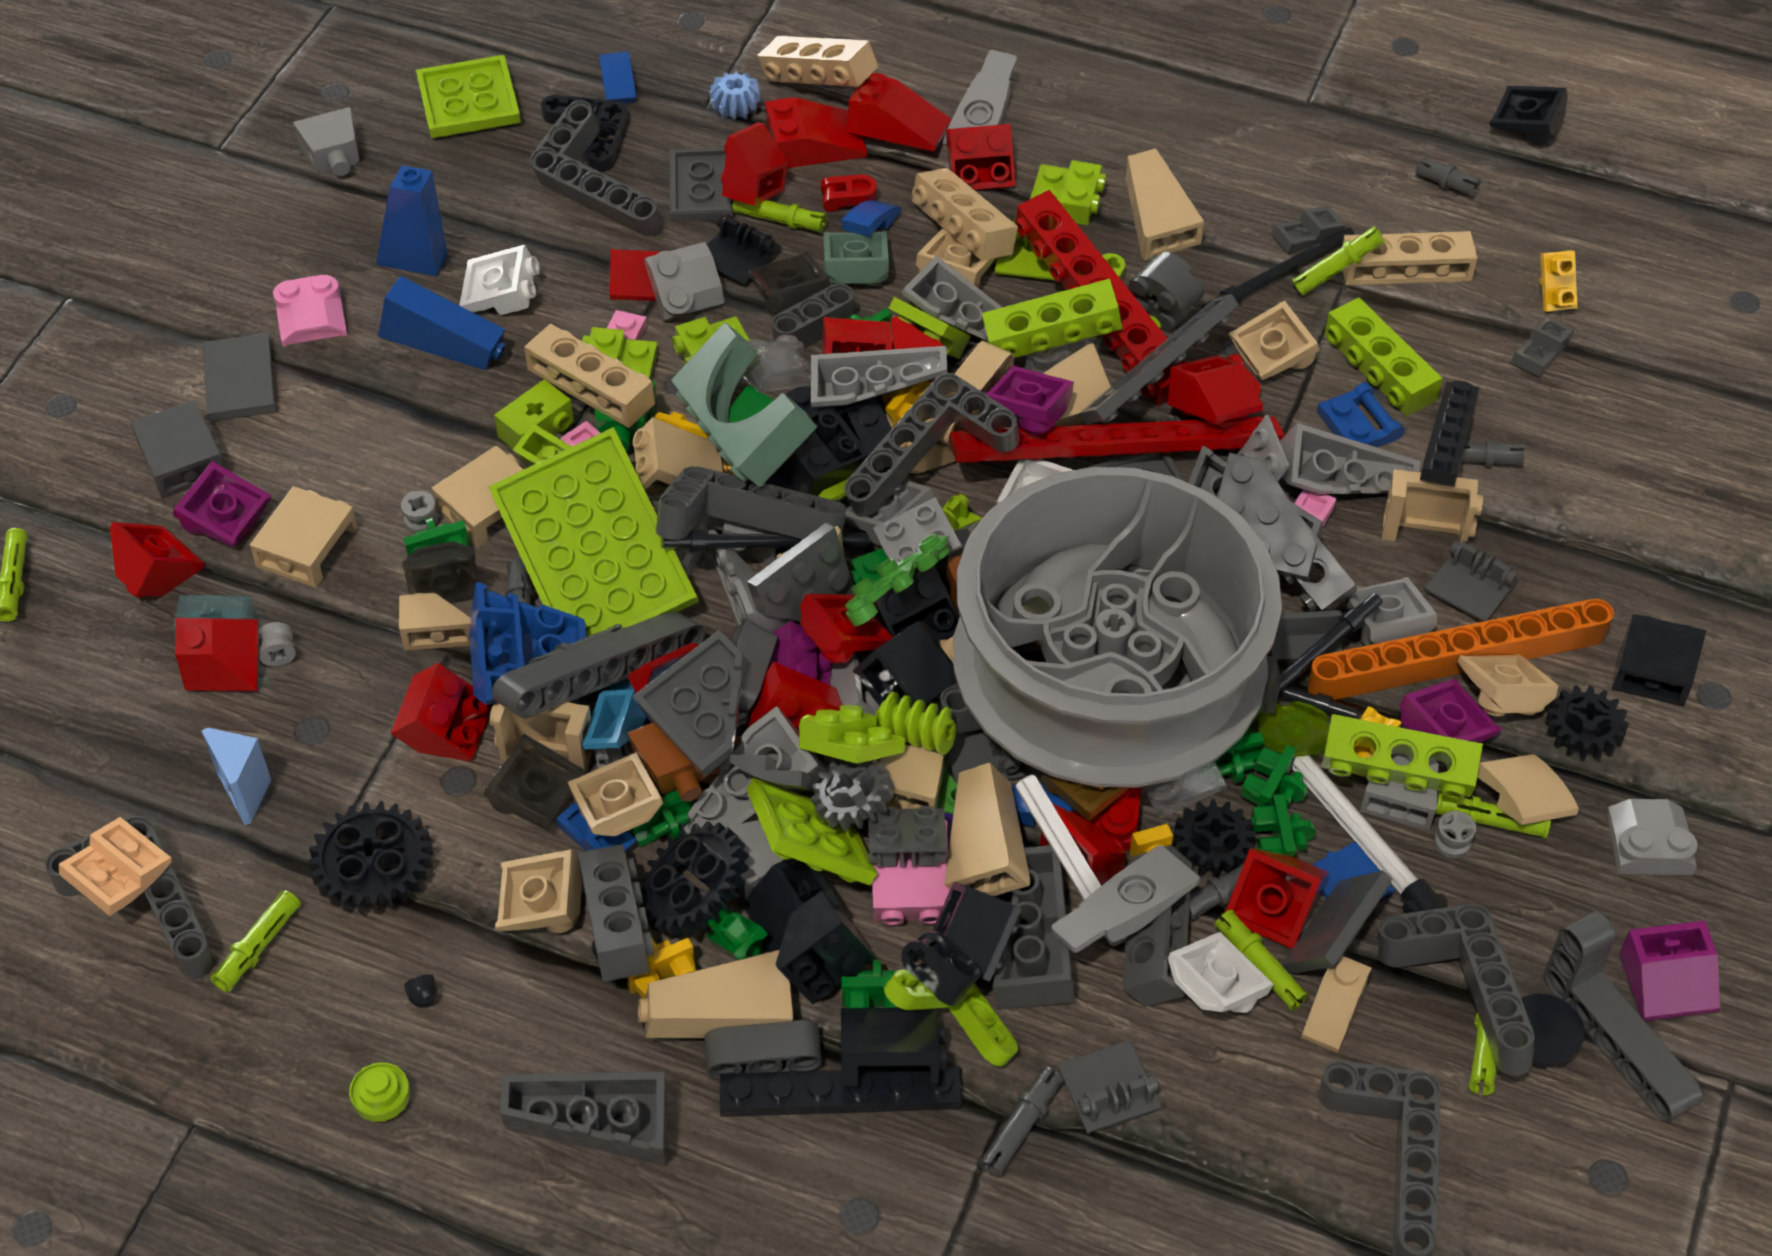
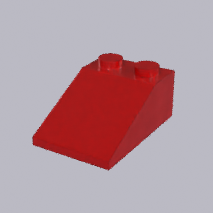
(896, 114)
(811, 132)

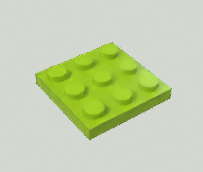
(468, 96)
(800, 834)

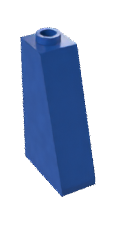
(412, 224)
(439, 326)

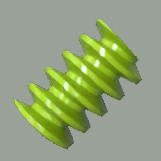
(916, 725)

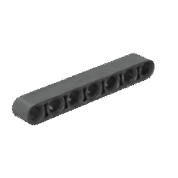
(593, 664)

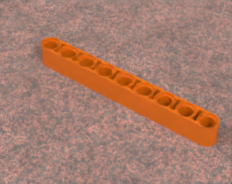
(1437, 652)

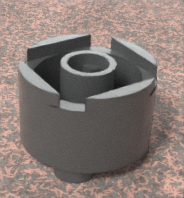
(1167, 289)

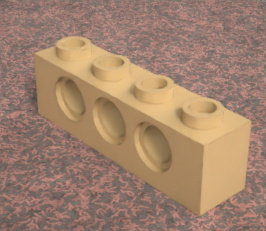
(818, 61)
(964, 214)
(1415, 259)
(590, 375)

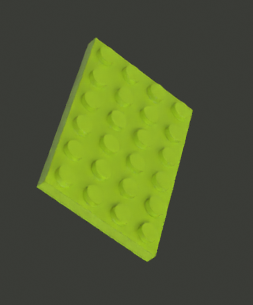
(592, 536)

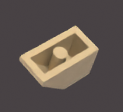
(431, 623)
(1336, 1004)

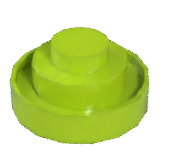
(379, 1092)

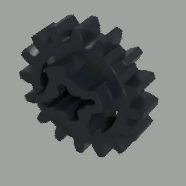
(1587, 722)
(1214, 837)

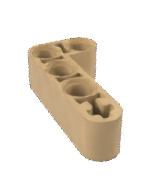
(982, 370)

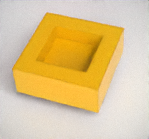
(1148, 839)

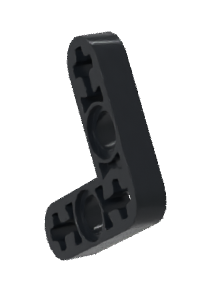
(604, 111)

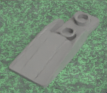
(987, 95)
(1127, 900)

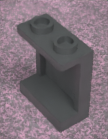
(176, 446)

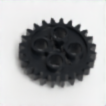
(370, 857)
(713, 857)

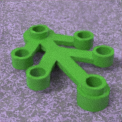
(894, 576)

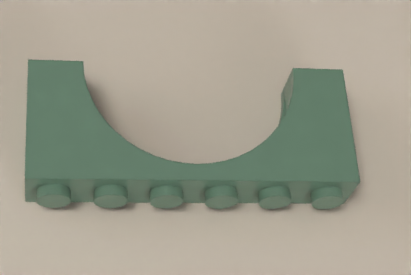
(755, 444)

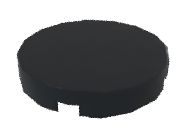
(1555, 1028)

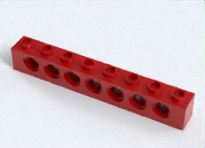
(1078, 263)

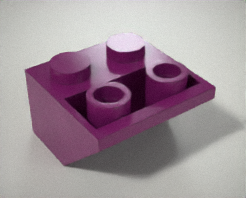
(800, 653)
(1672, 970)

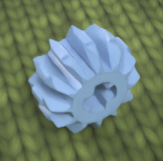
(735, 95)

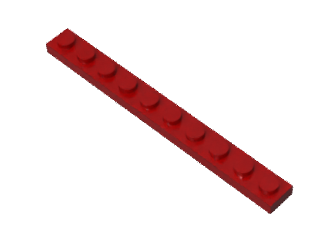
(1112, 439)

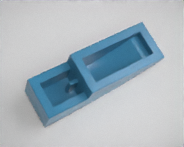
(613, 717)

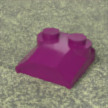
(1033, 398)
(221, 506)
(1447, 712)

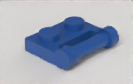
(1348, 421)

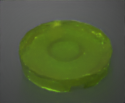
(1296, 726)

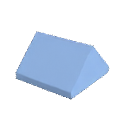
(240, 769)

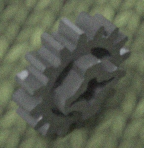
(852, 793)

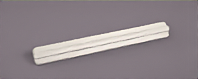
(1353, 822)
(1059, 838)

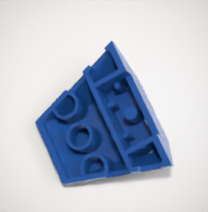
(510, 634)

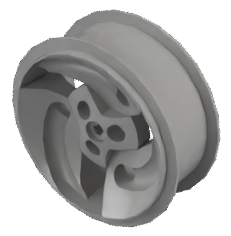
(1114, 626)

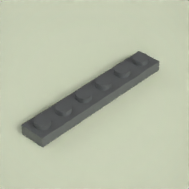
(1168, 353)

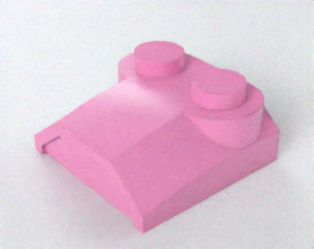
(309, 309)

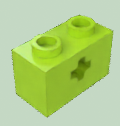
(541, 406)

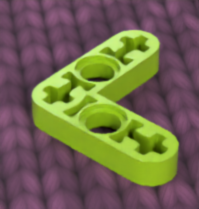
(973, 1015)

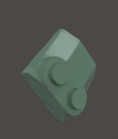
(856, 258)

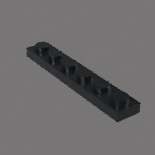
(1449, 433)
(823, 1092)

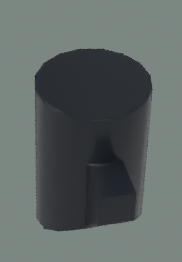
(1421, 897)

